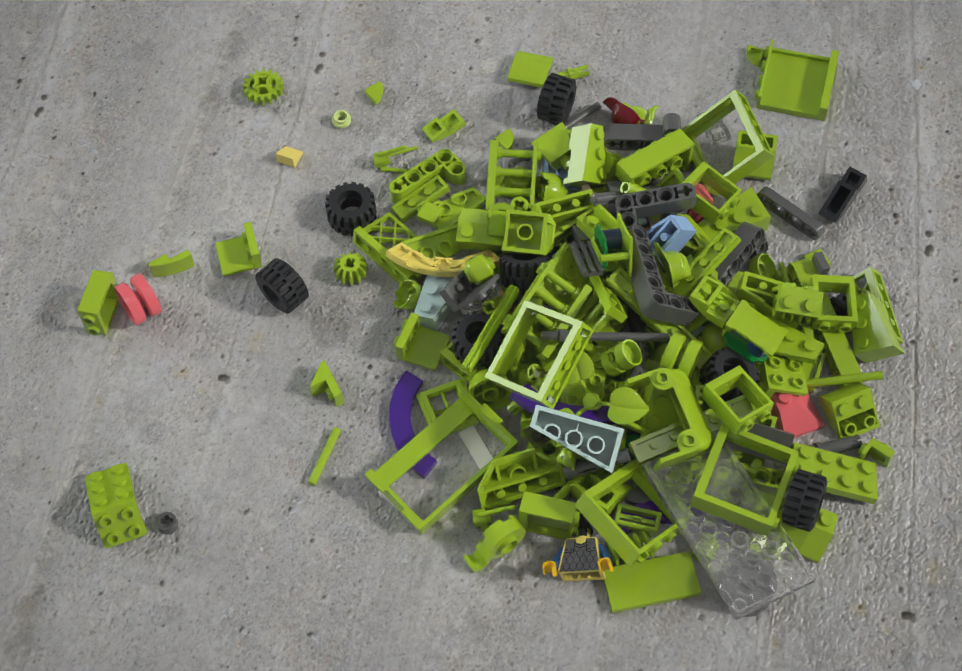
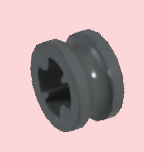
(173, 525)

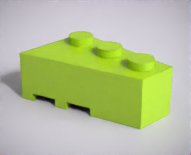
(757, 290)
(873, 333)

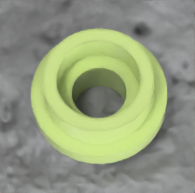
(341, 119)

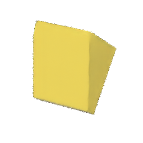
(288, 156)

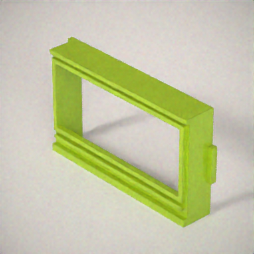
(428, 440)

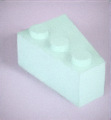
(431, 305)

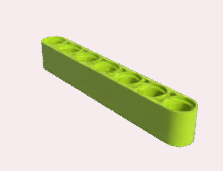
(837, 348)

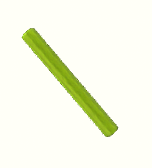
(490, 328)

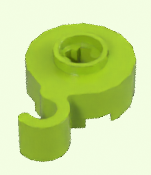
(498, 541)

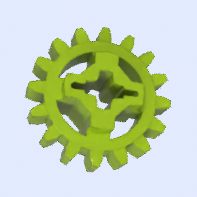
(263, 87)

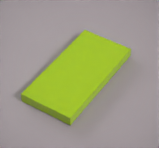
(651, 582)

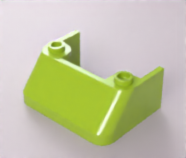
(697, 436)

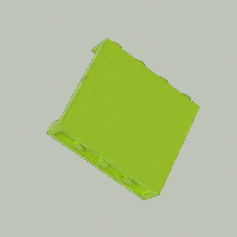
(796, 82)

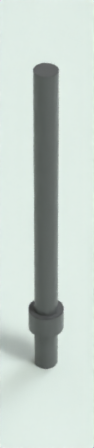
(569, 124)
(561, 335)

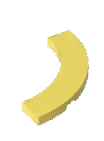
(435, 266)

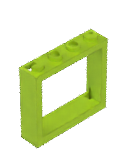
(714, 114)
(562, 365)
(734, 513)
(606, 525)

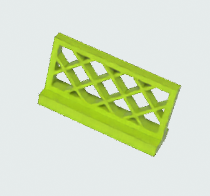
(374, 250)

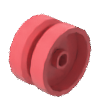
(139, 298)

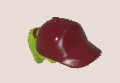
(625, 114)

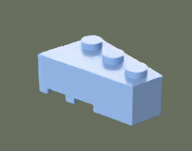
(671, 233)

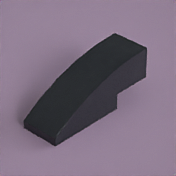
(843, 195)

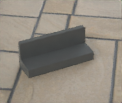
(776, 435)

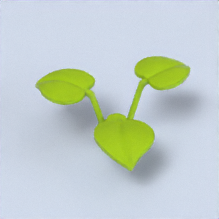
(624, 404)

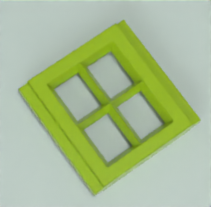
(427, 407)

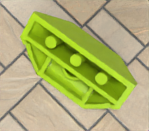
(516, 473)

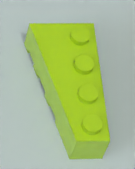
(656, 159)
(748, 210)

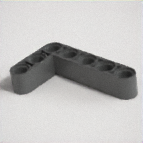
(649, 288)

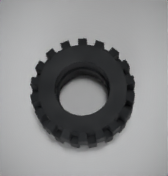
(556, 99)
(348, 196)
(520, 269)
(282, 285)
(469, 328)
(721, 363)
(804, 500)

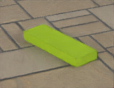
(428, 192)

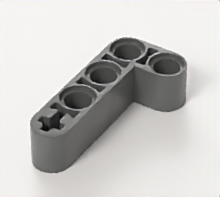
(638, 135)
(686, 199)
(752, 243)

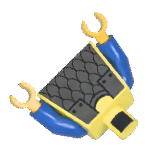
(580, 559)

